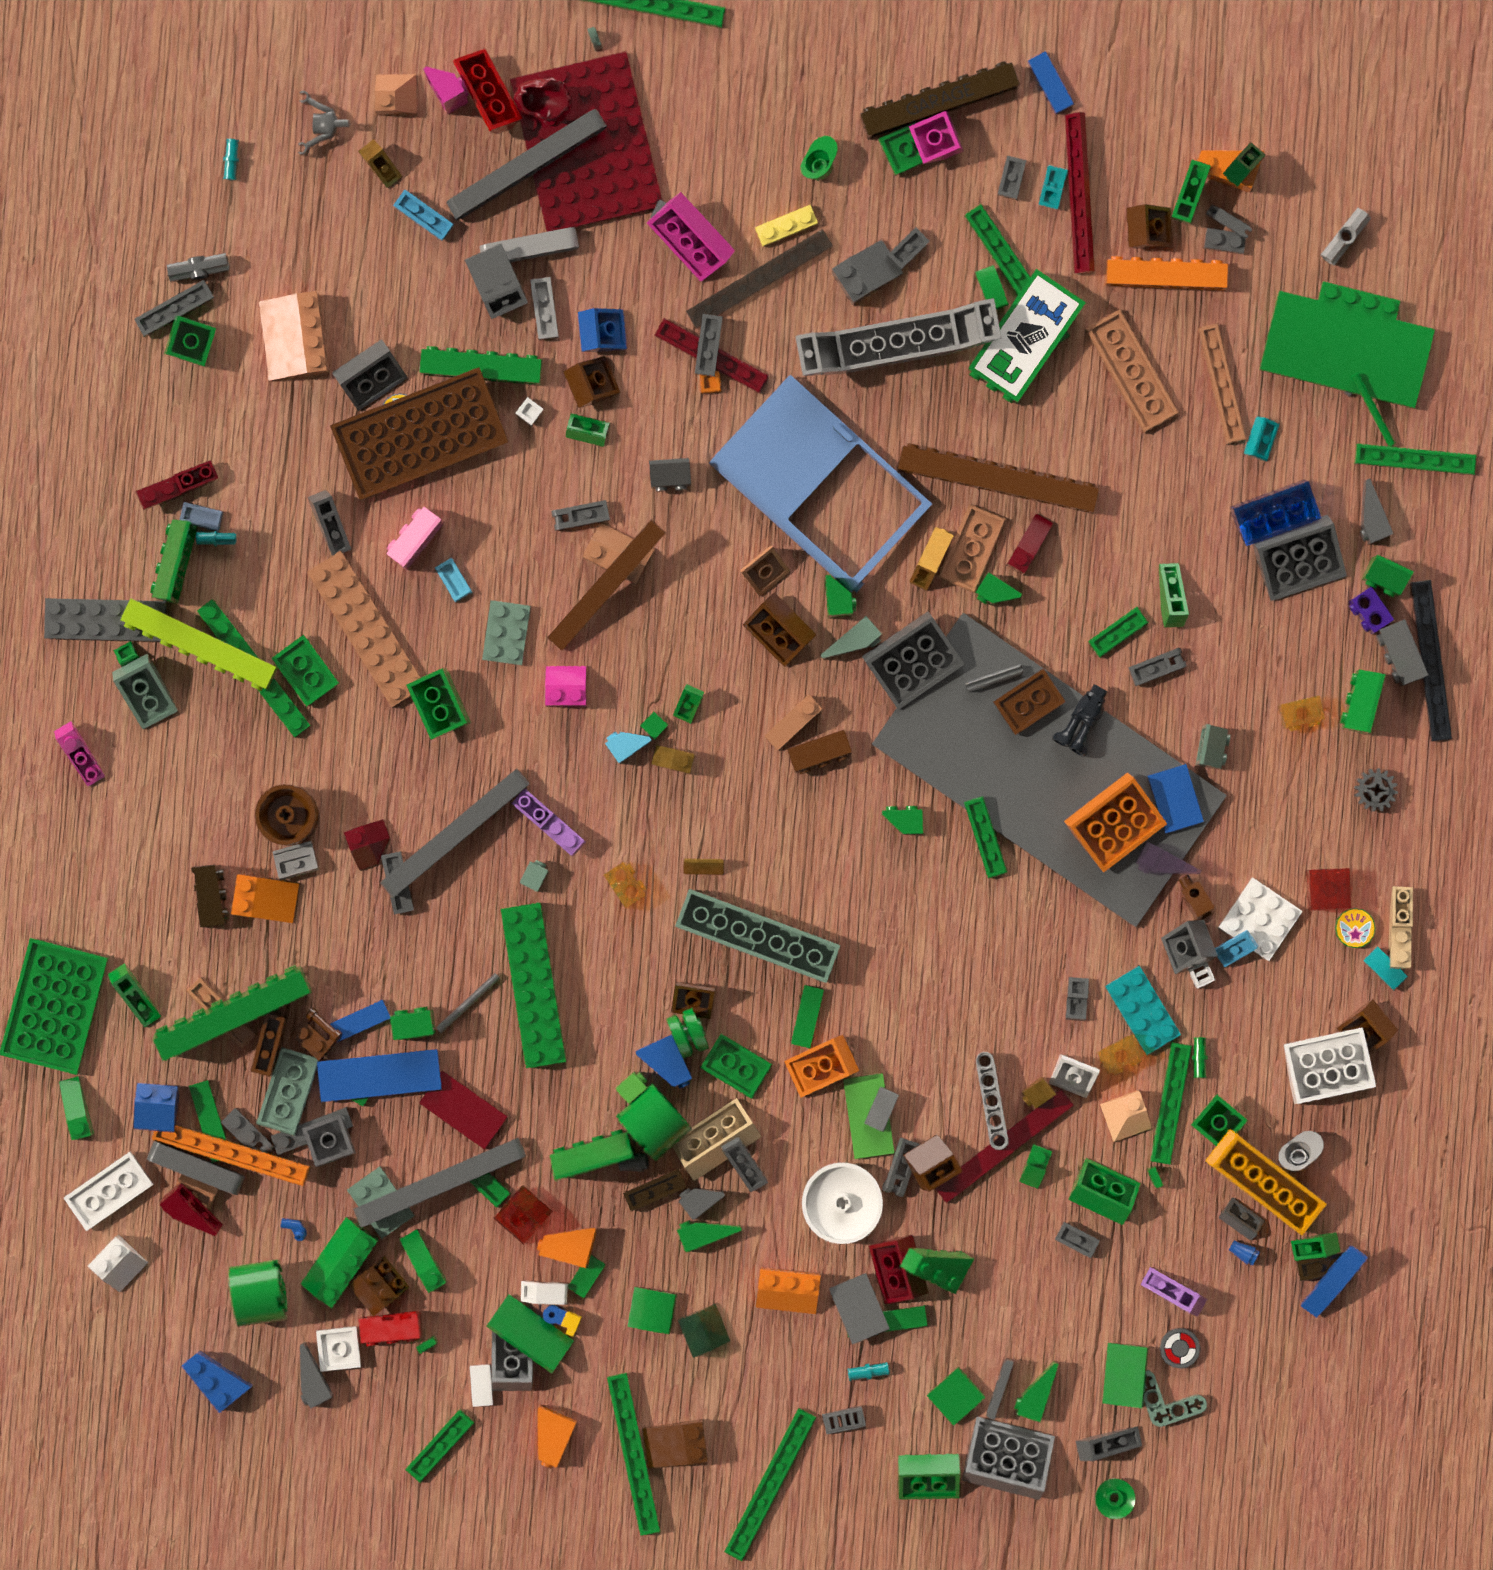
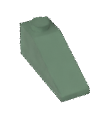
(856, 639)

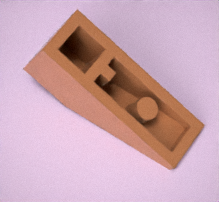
(793, 722)

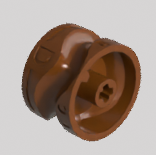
(271, 817)

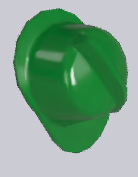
(820, 158)

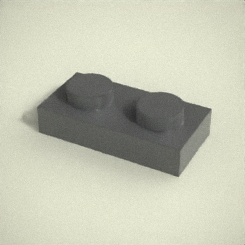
(1011, 177)
(1224, 241)
(908, 248)
(1077, 1239)

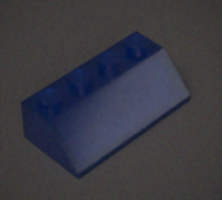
(1275, 512)

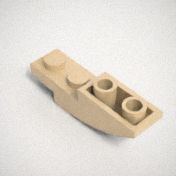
(1400, 927)

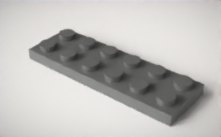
(92, 619)

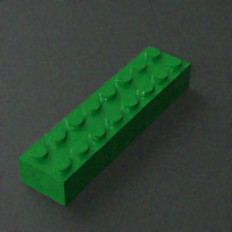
(533, 985)
(231, 1013)

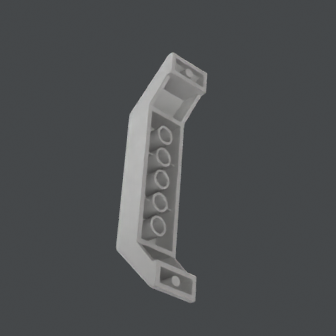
(898, 340)

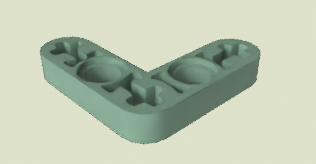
(1160, 1407)

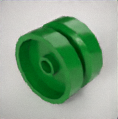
(689, 1032)

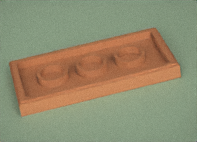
(971, 548)

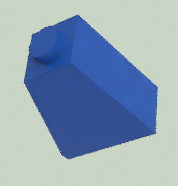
(666, 1060)

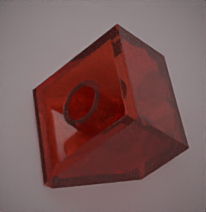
(523, 1214)

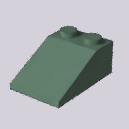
(144, 691)

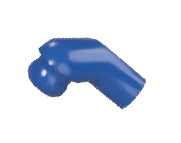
(296, 1227)

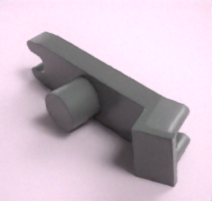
(1228, 220)

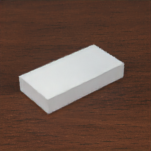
(481, 1385)

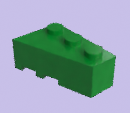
(938, 1267)

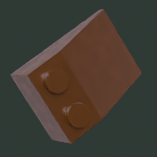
(675, 1444)

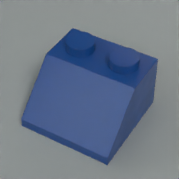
(602, 330)
(156, 1107)

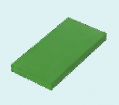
(859, 1098)

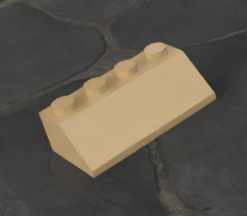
(701, 1147)

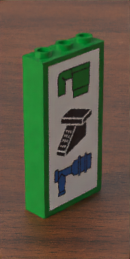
(1028, 336)

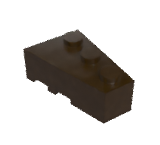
(210, 895)

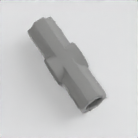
(1338, 246)

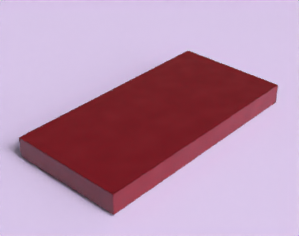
(464, 1110)

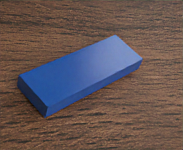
(1050, 82)
(361, 1019)

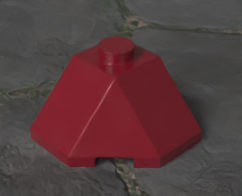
(368, 843)

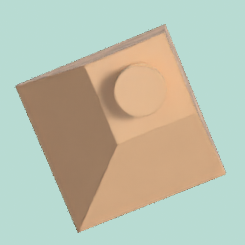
(1126, 1115)

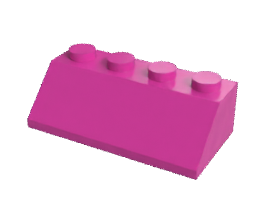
(691, 236)

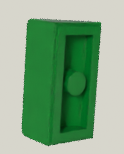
(587, 430)

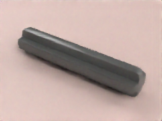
(994, 678)

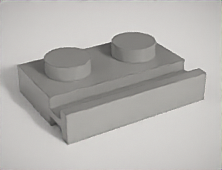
(295, 860)

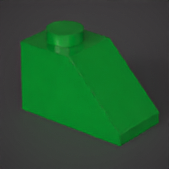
(995, 591)
(1315, 1246)

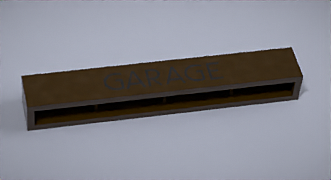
(933, 101)

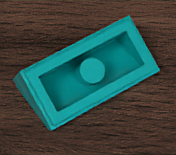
(1261, 438)

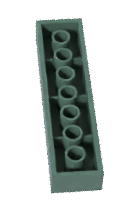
(757, 935)

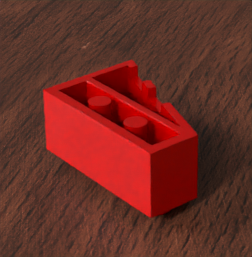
(390, 1328)

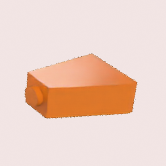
(569, 1247)
(553, 1435)

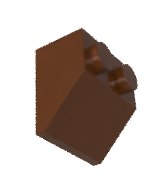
(1149, 227)
(591, 381)
(1376, 1025)

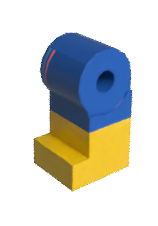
(563, 1317)

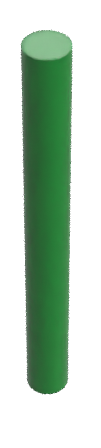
(1373, 409)

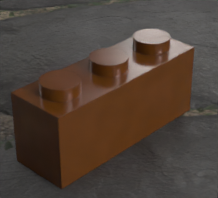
(819, 752)
(269, 1044)

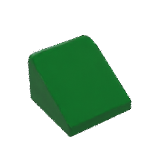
(126, 654)

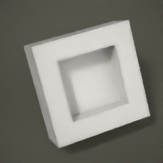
(529, 411)

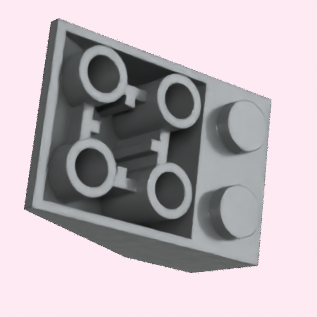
(496, 281)

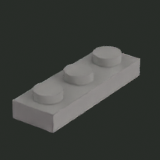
(544, 308)

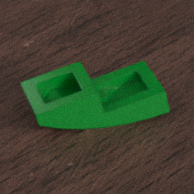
(991, 286)

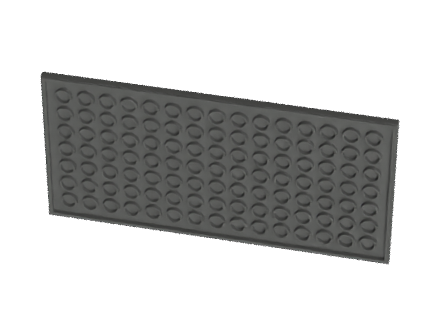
(1029, 780)

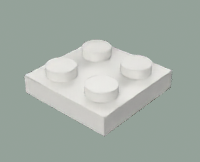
(338, 1348)

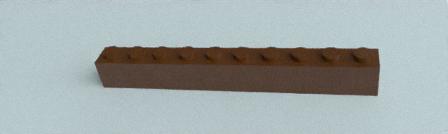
(998, 479)

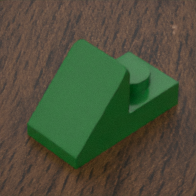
(688, 703)
(1035, 1166)

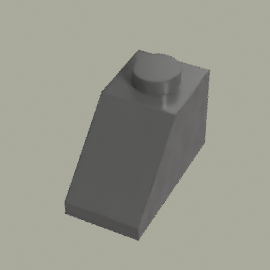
(699, 1200)

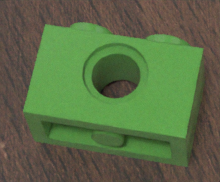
(632, 1086)

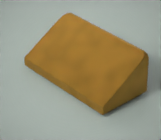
(703, 866)

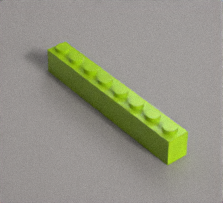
(199, 644)

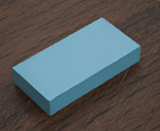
(453, 580)

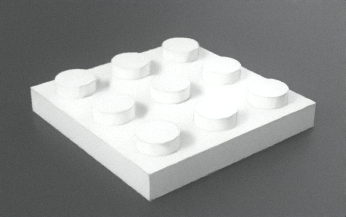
(1263, 915)

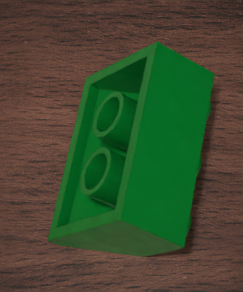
(1362, 701)
(438, 703)
(1104, 1191)
(928, 1476)

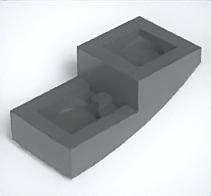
(1077, 999)

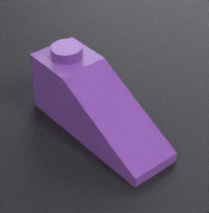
(1174, 1292)

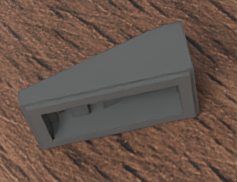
(850, 1411)

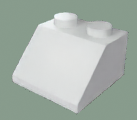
(117, 1263)

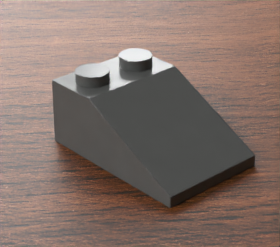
(866, 272)
(509, 1367)

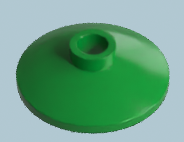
(1119, 1508)

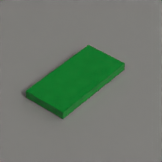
(530, 1333)

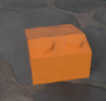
(265, 898)
(821, 1066)

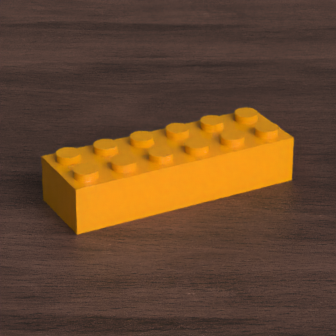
(1265, 1182)

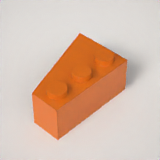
(1219, 162)

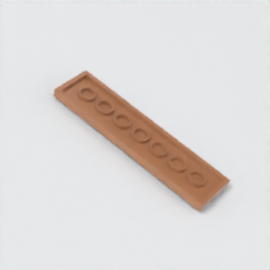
(364, 627)

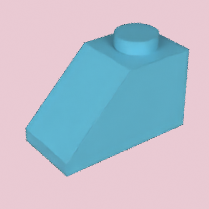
(625, 744)

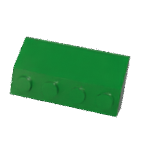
(339, 1262)

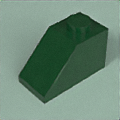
(1243, 164)

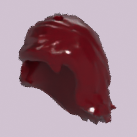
(543, 98)

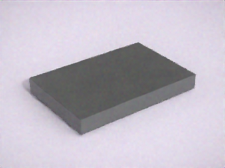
(859, 1309)

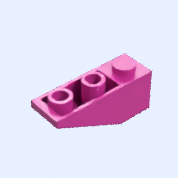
(79, 753)

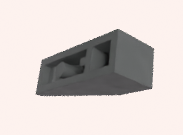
(1373, 518)
(329, 522)
(313, 1384)
(1108, 1444)

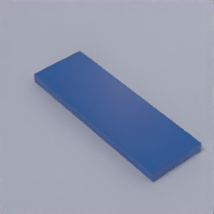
(379, 1075)

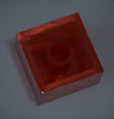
(1328, 889)

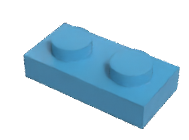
(1236, 948)

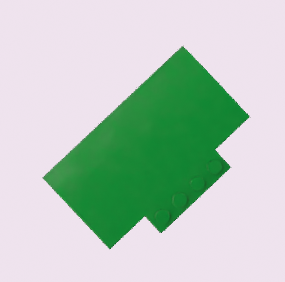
(1344, 336)

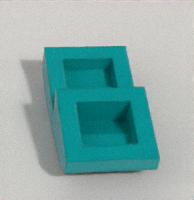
(1052, 187)
(1380, 964)

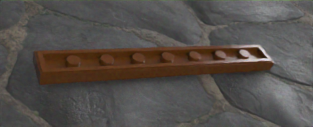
(606, 584)

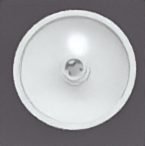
(842, 1203)

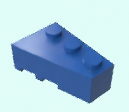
(215, 1380)

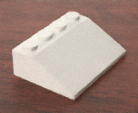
(1329, 1066)

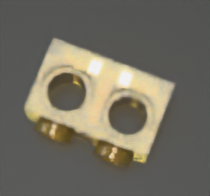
(621, 887)

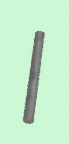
(467, 1003)

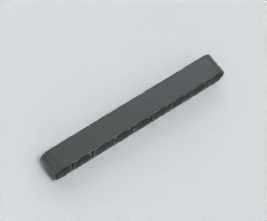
(526, 164)
(454, 833)
(439, 1182)

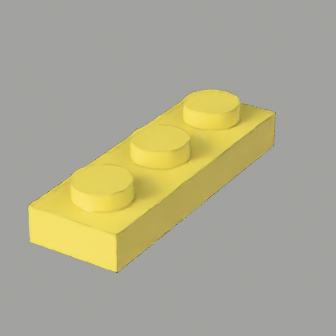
(786, 225)

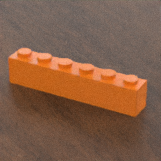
(1166, 274)

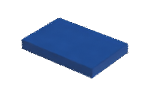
(1175, 798)

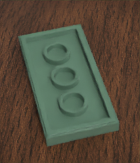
(287, 1091)

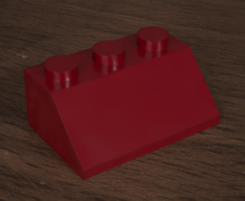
(895, 1281)

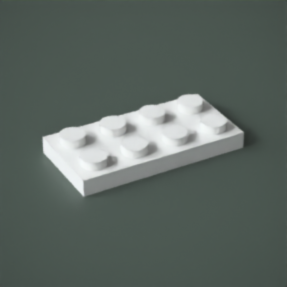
(108, 1191)

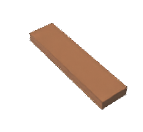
(205, 996)

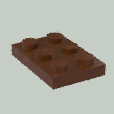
(1029, 701)

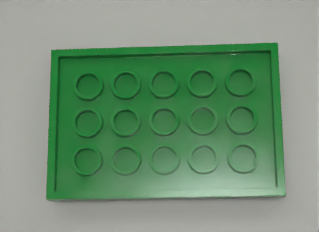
(53, 1006)

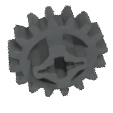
(1374, 799)

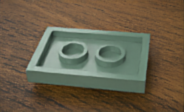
(506, 632)
(373, 1187)

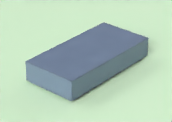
(202, 516)

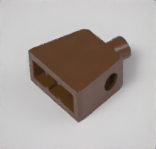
(1201, 906)

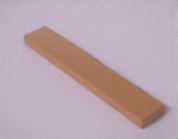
(1222, 383)

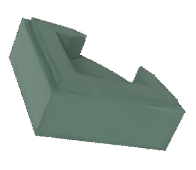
(594, 38)

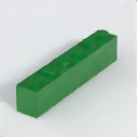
(493, 367)

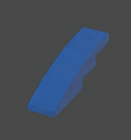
(1334, 1281)

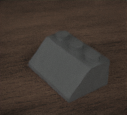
(370, 375)
(1401, 653)

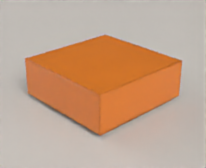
(710, 384)

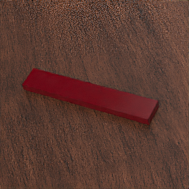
(726, 363)

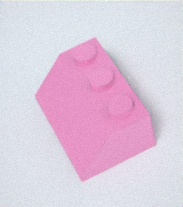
(414, 537)

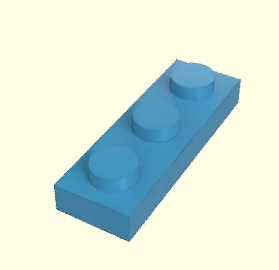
(423, 215)

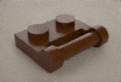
(312, 1039)

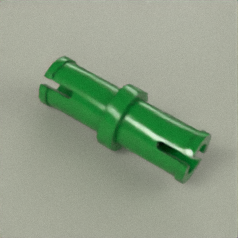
(1199, 1057)

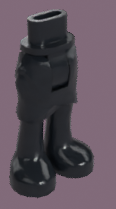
(1088, 711)

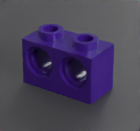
(1375, 607)

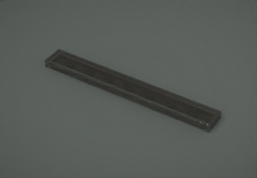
(760, 277)

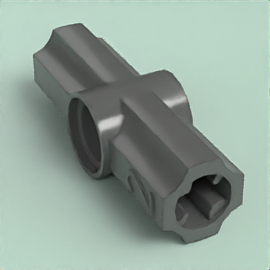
(198, 267)

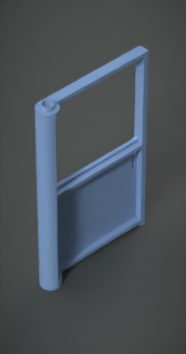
(786, 456)

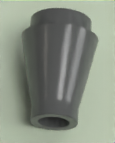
(637, 1163)

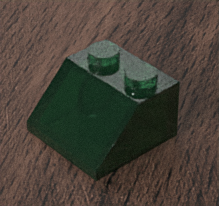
(704, 1330)

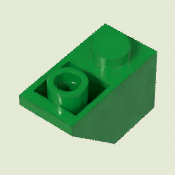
(905, 821)

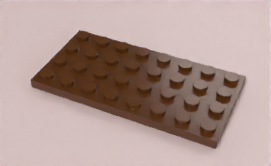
(419, 433)

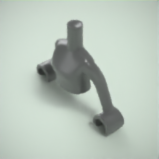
(322, 123)

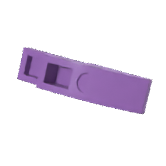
(548, 822)

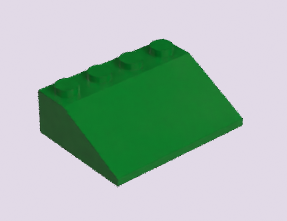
(175, 561)
(591, 1155)

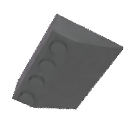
(1300, 558)
(913, 660)
(1008, 1458)

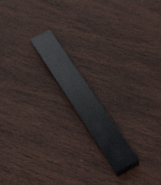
(1431, 656)

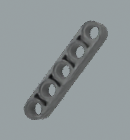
(195, 1167)

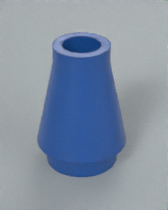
(1244, 1252)

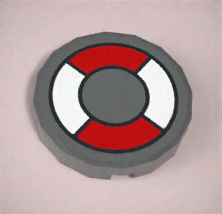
(1179, 1348)

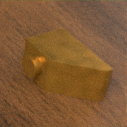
(380, 163)
(673, 759)
(1037, 1093)

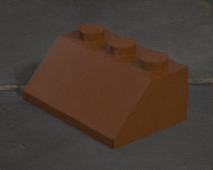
(779, 629)

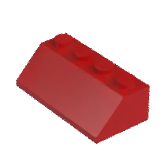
(488, 91)

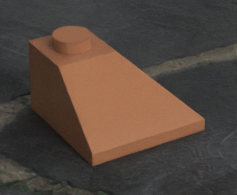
(396, 94)

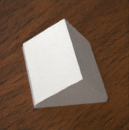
(1073, 1076)

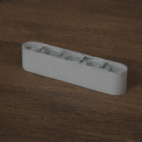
(538, 244)
(988, 1091)

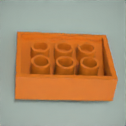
(1115, 822)

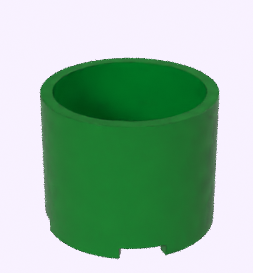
(653, 1122)
(258, 1293)

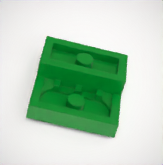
(652, 1310)
(956, 1396)

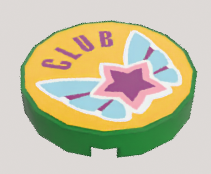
(1355, 928)

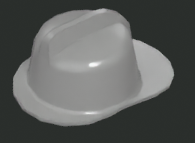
(1301, 1151)

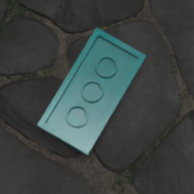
(1142, 1010)

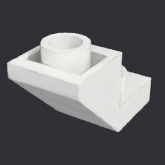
(544, 1292)

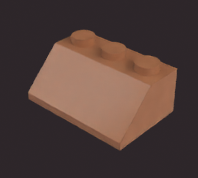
(607, 546)

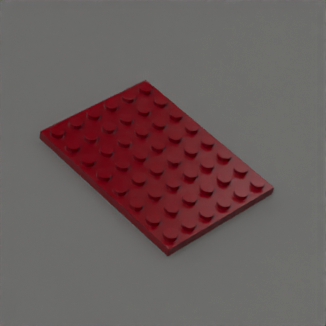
(607, 173)

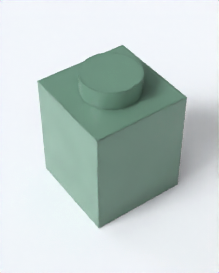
(534, 875)

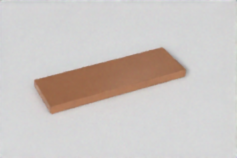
(1131, 371)

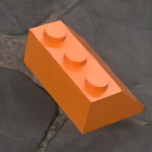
(788, 1290)

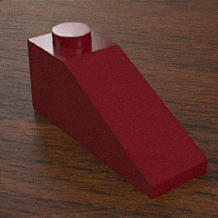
(1029, 544)
(189, 1210)

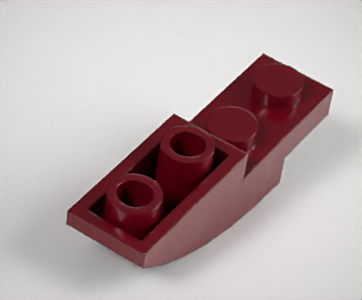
(177, 485)

